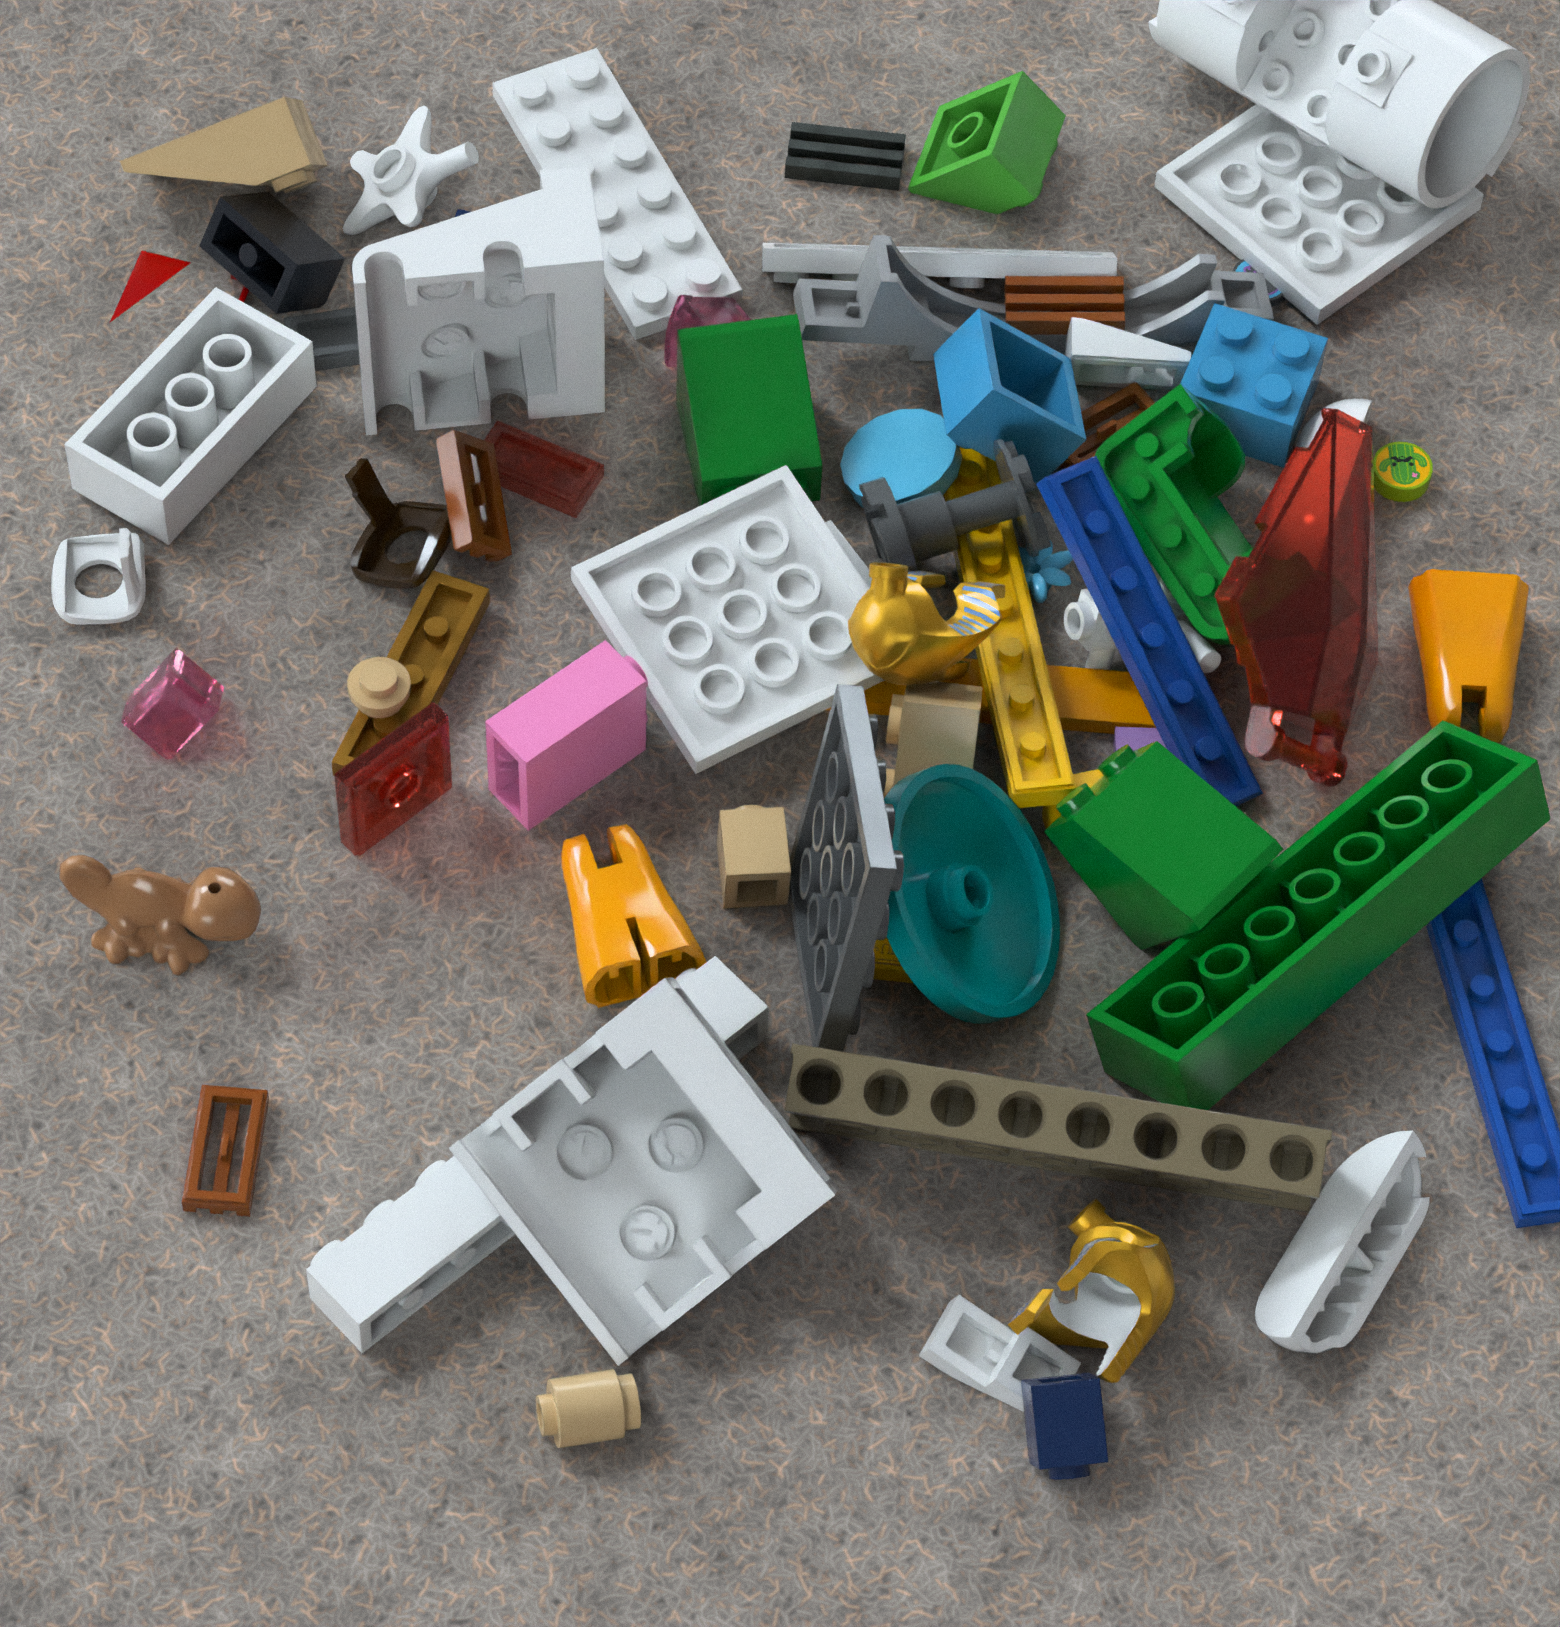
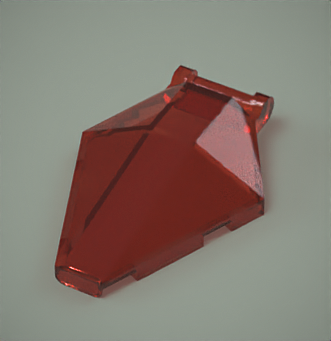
(1309, 601)

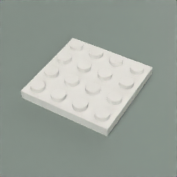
(1302, 211)
(733, 616)

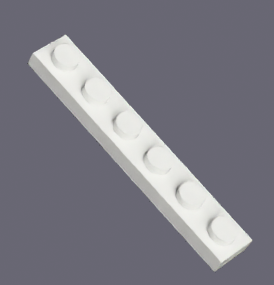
(963, 265)

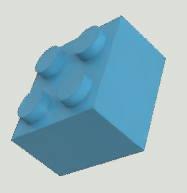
(1256, 379)
(1008, 389)

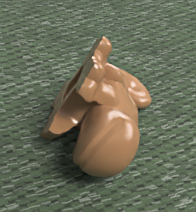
(152, 909)

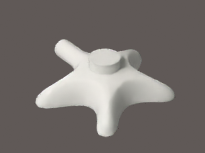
(404, 176)

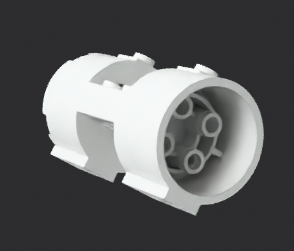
(1373, 79)

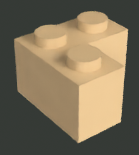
(933, 727)

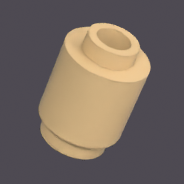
(588, 1408)

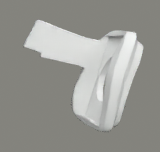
(118, 550)

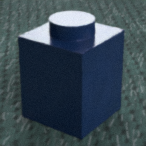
(1064, 1424)

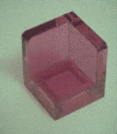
(172, 704)

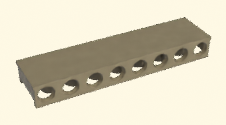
(1056, 1128)

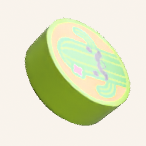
(1402, 471)

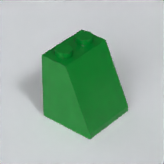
(746, 405)
(1158, 844)

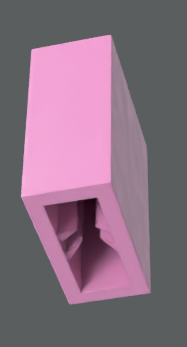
(567, 734)

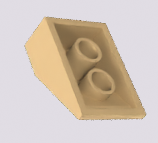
(256, 148)

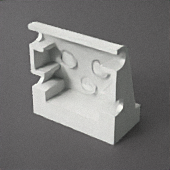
(487, 310)
(644, 1169)

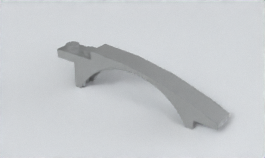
(902, 307)

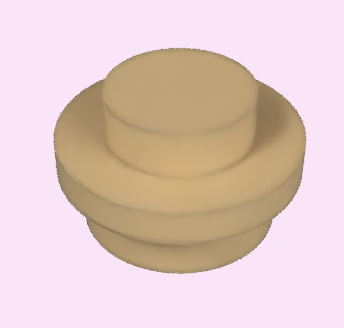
(379, 686)

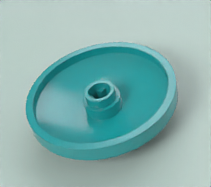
(974, 896)

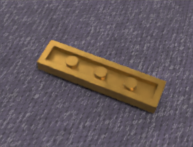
(429, 649)

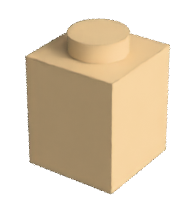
(753, 856)

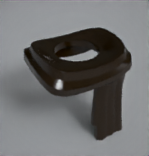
(389, 522)

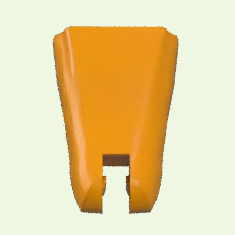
(1469, 643)
(624, 920)

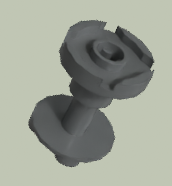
(930, 526)

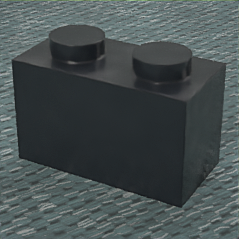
(272, 252)

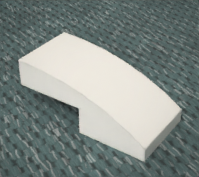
(990, 1355)

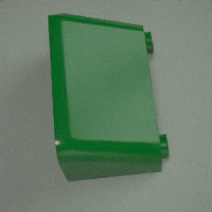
(1168, 481)

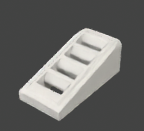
(1119, 358)

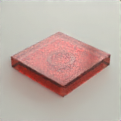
(394, 779)

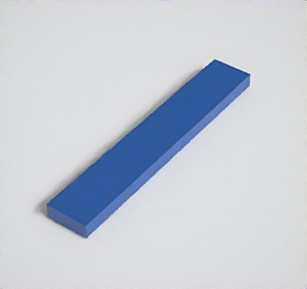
(1146, 628)
(1499, 1056)

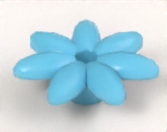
(1045, 571)

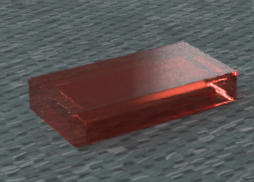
(543, 469)

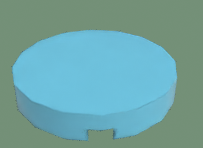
(906, 450)

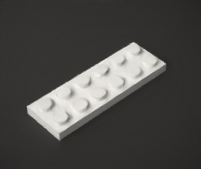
(647, 227)

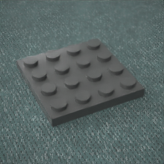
(843, 870)

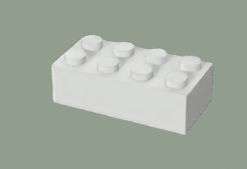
(191, 415)

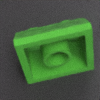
(990, 147)

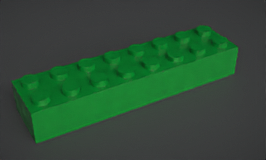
(1319, 918)

